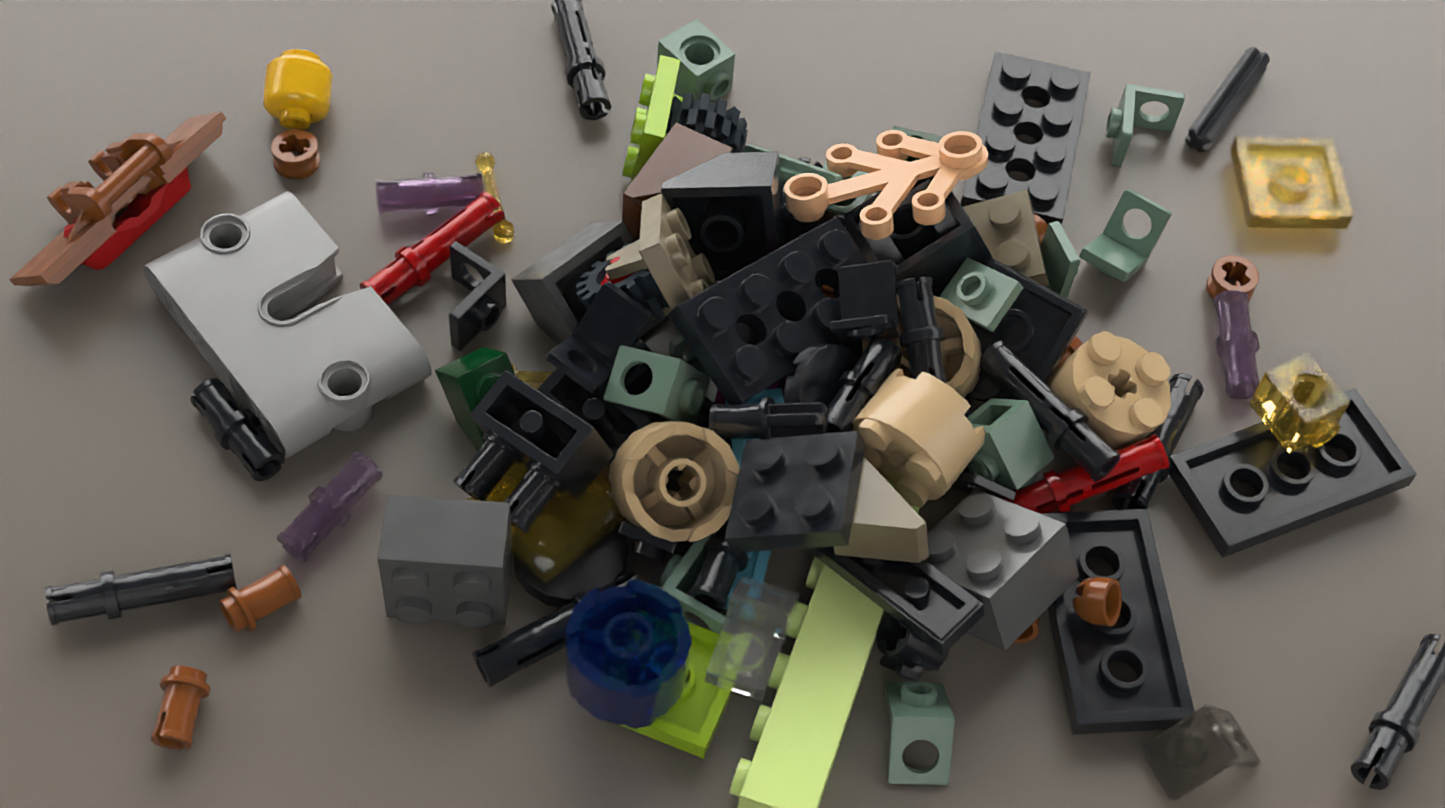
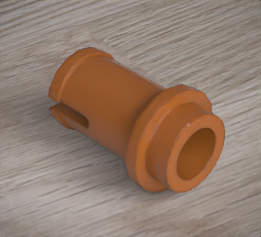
(257, 600)
(179, 707)

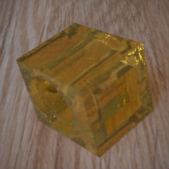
(1299, 403)

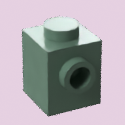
(1012, 443)

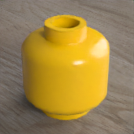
(297, 89)

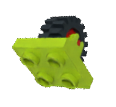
(666, 109)

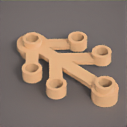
(952, 159)

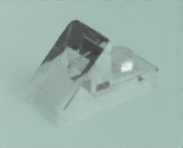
(751, 637)

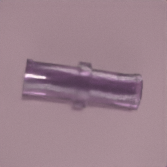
(428, 192)
(1237, 344)
(329, 506)

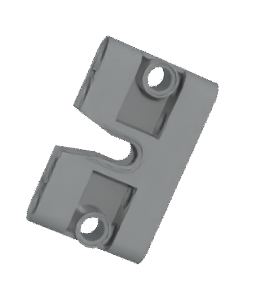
(232, 304)

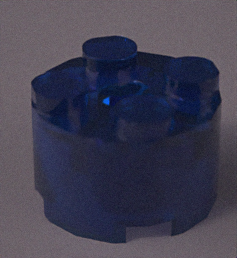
(627, 653)

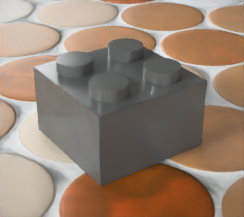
(446, 560)
(1005, 560)

